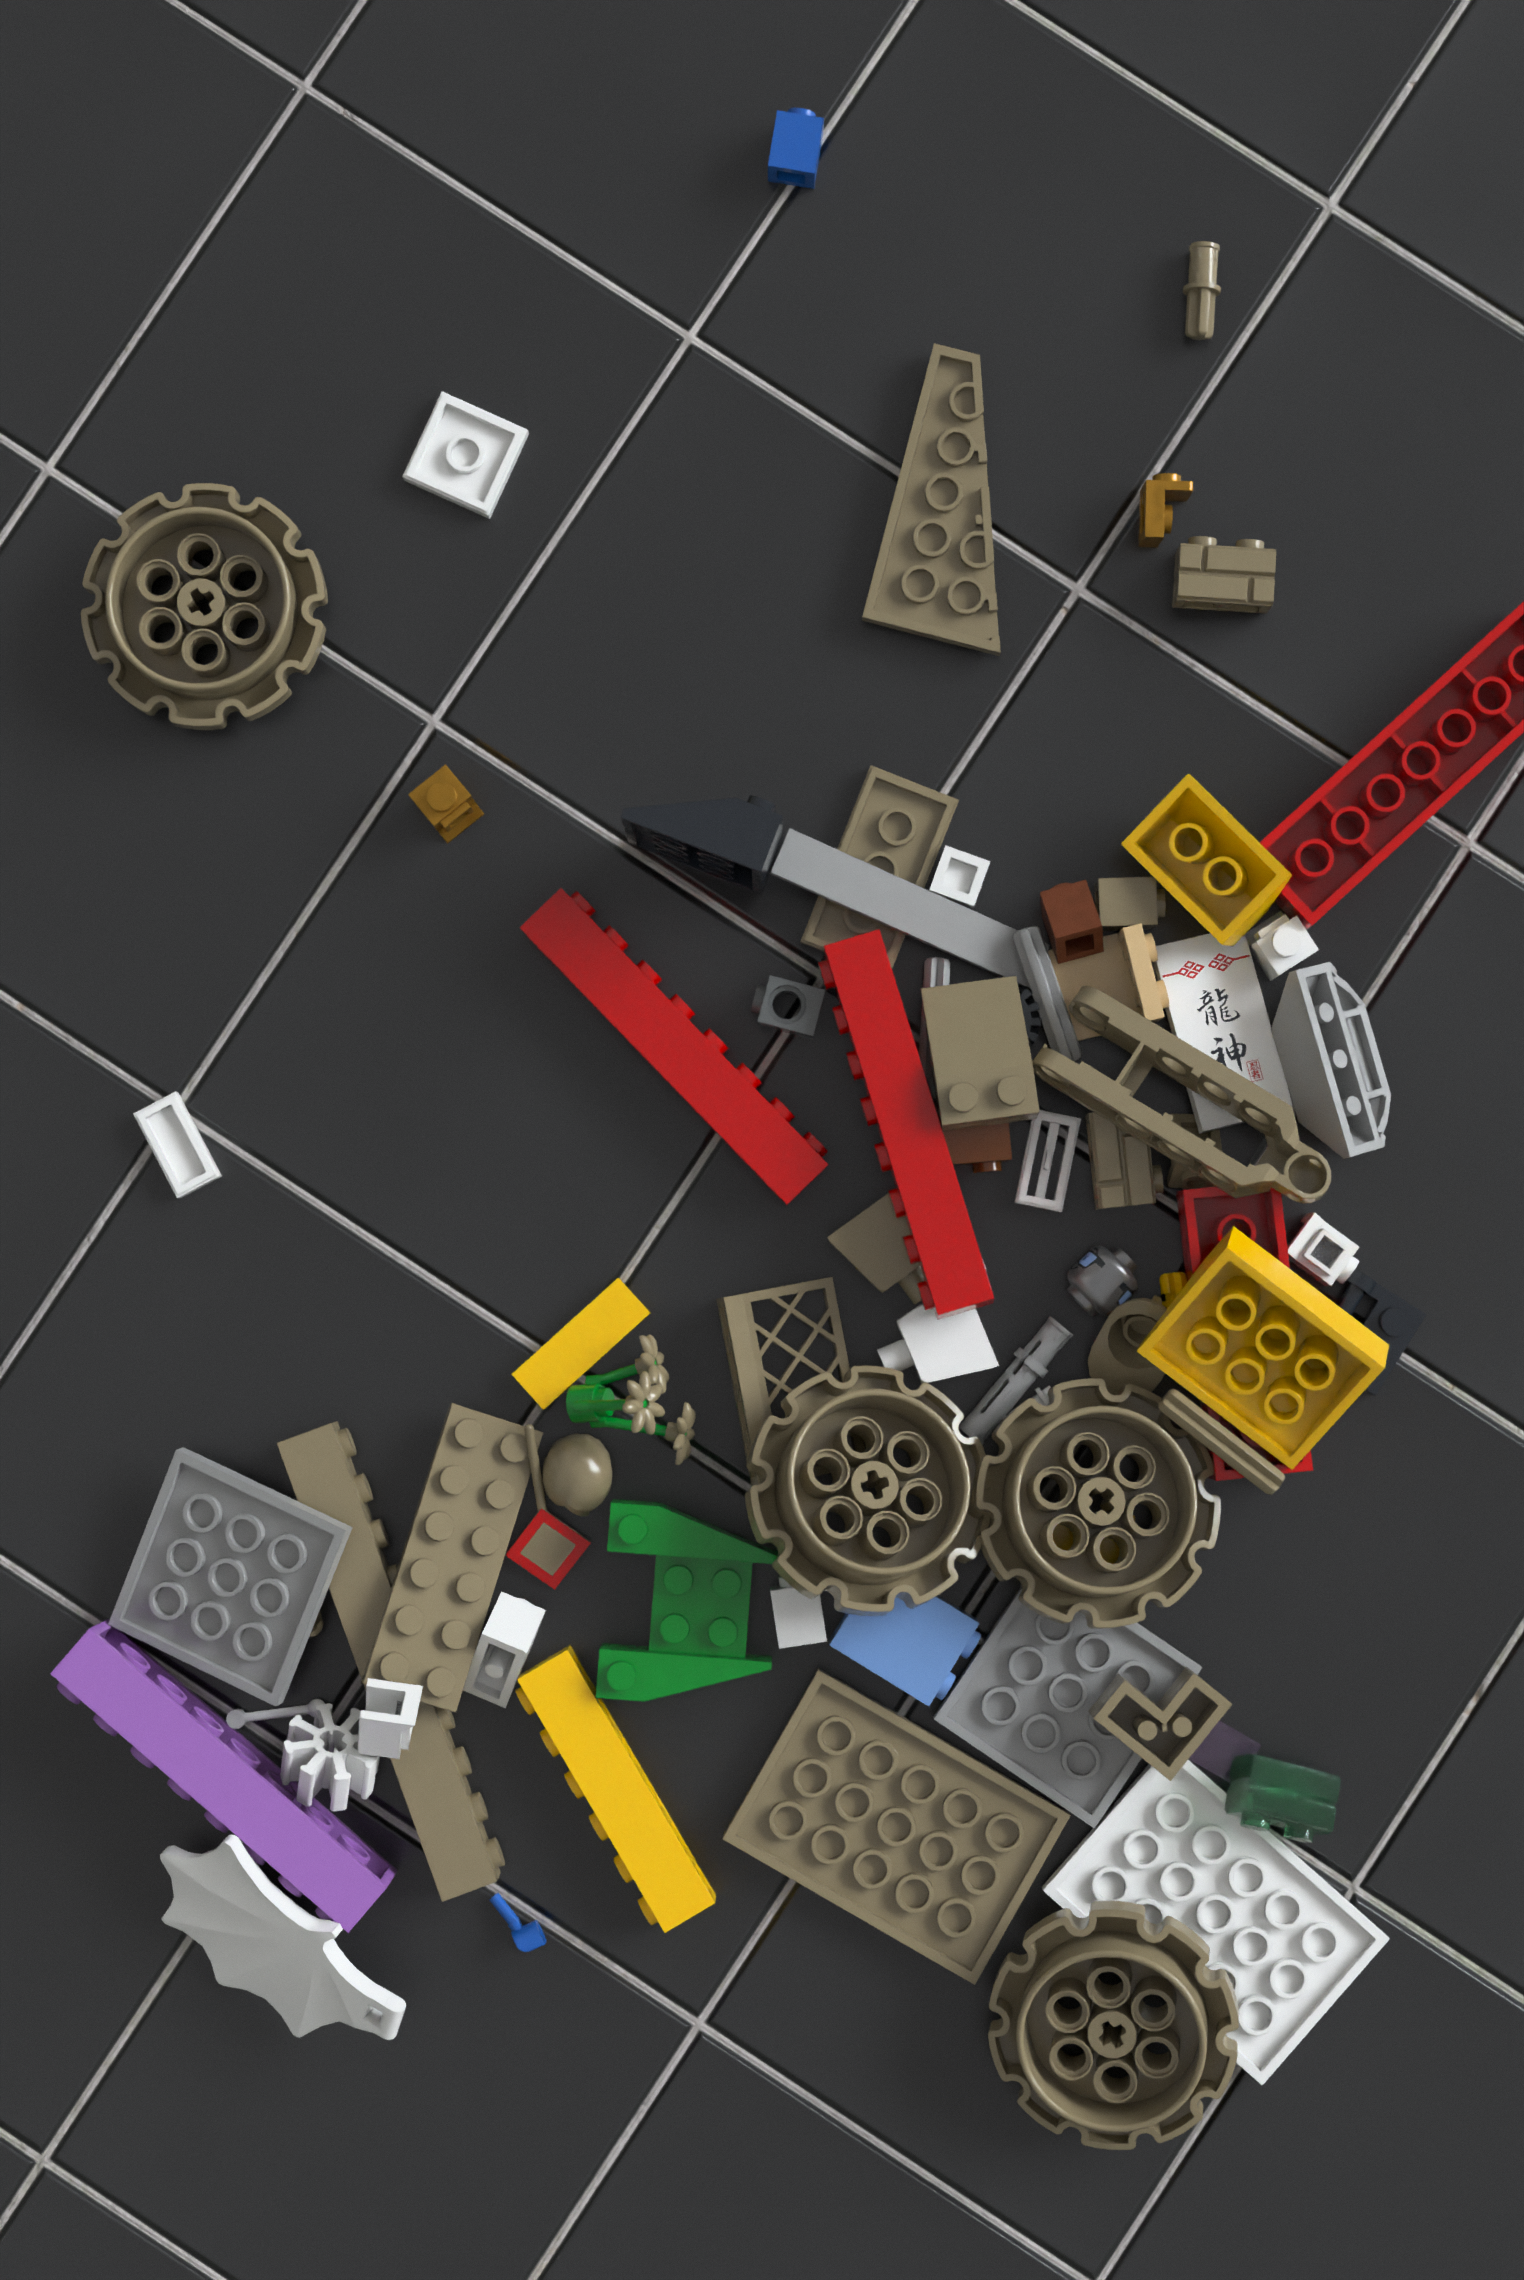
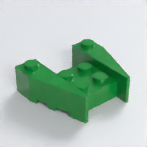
(696, 1604)

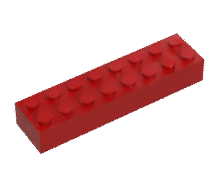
(1403, 775)

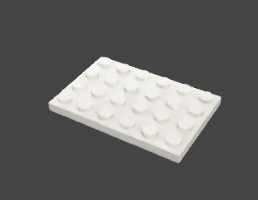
(1251, 1899)

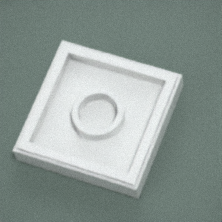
(465, 455)

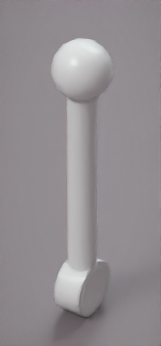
(237, 1718)

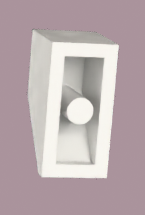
(503, 1649)

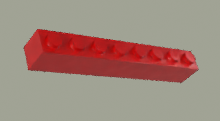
(674, 1046)
(908, 1125)

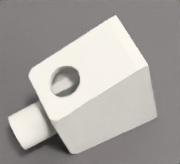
(939, 1347)

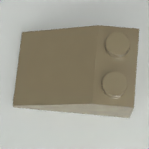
(979, 1054)

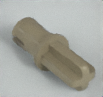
(1201, 290)

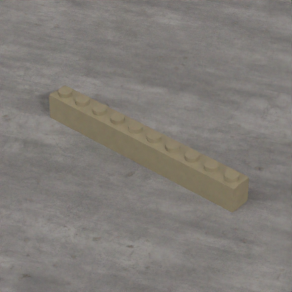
(432, 1768)

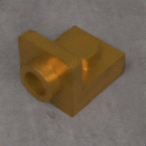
(1154, 515)

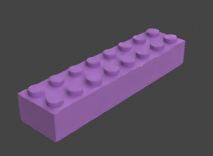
(223, 1774)

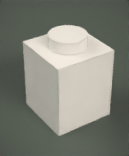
(796, 1617)

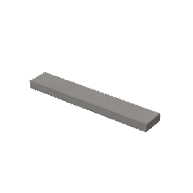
(898, 904)

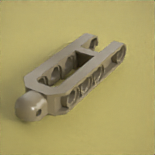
(1286, 1163)

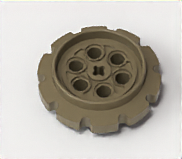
(161, 541)
(793, 1506)
(1151, 1562)
(1075, 2091)

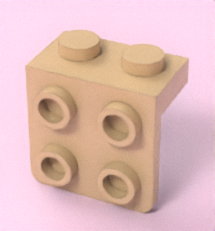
(1121, 972)

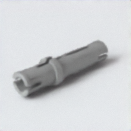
(1017, 1378)

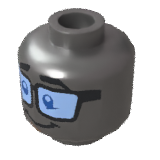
(1102, 1280)

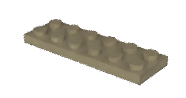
(452, 1556)

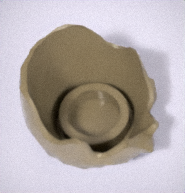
(577, 1473)

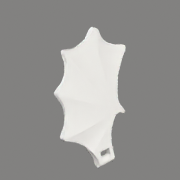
(272, 1944)

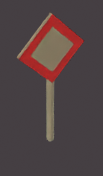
(547, 1544)

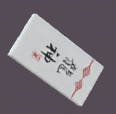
(1222, 1014)

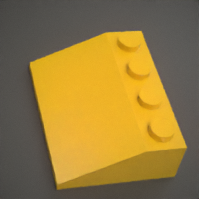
(1264, 1348)

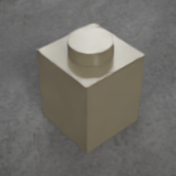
(1129, 902)

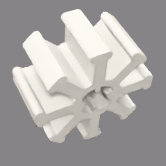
(327, 1758)

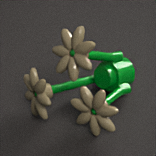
(595, 1402)

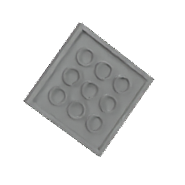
(229, 1576)
(1031, 1698)

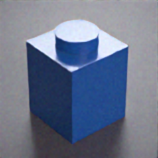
(795, 147)

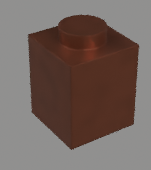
(1071, 921)

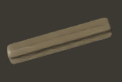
(1221, 1441)

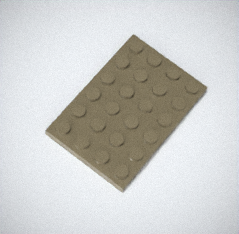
(896, 1826)

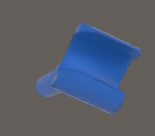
(525, 1937)

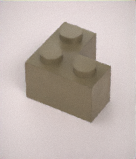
(1164, 1731)

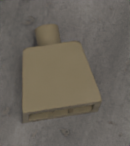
(877, 1249)

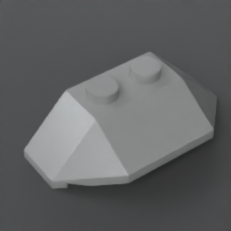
(1331, 1061)

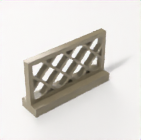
(745, 1355)

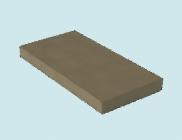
(894, 829)

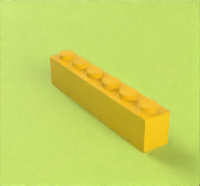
(616, 1789)

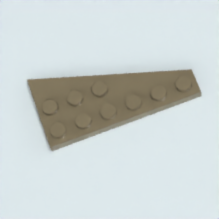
(938, 538)

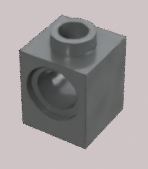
(804, 1022)

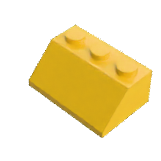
(1208, 861)

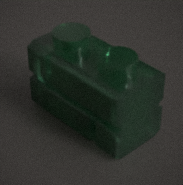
(1282, 1796)

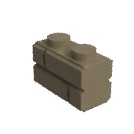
(1224, 576)
(1120, 1166)

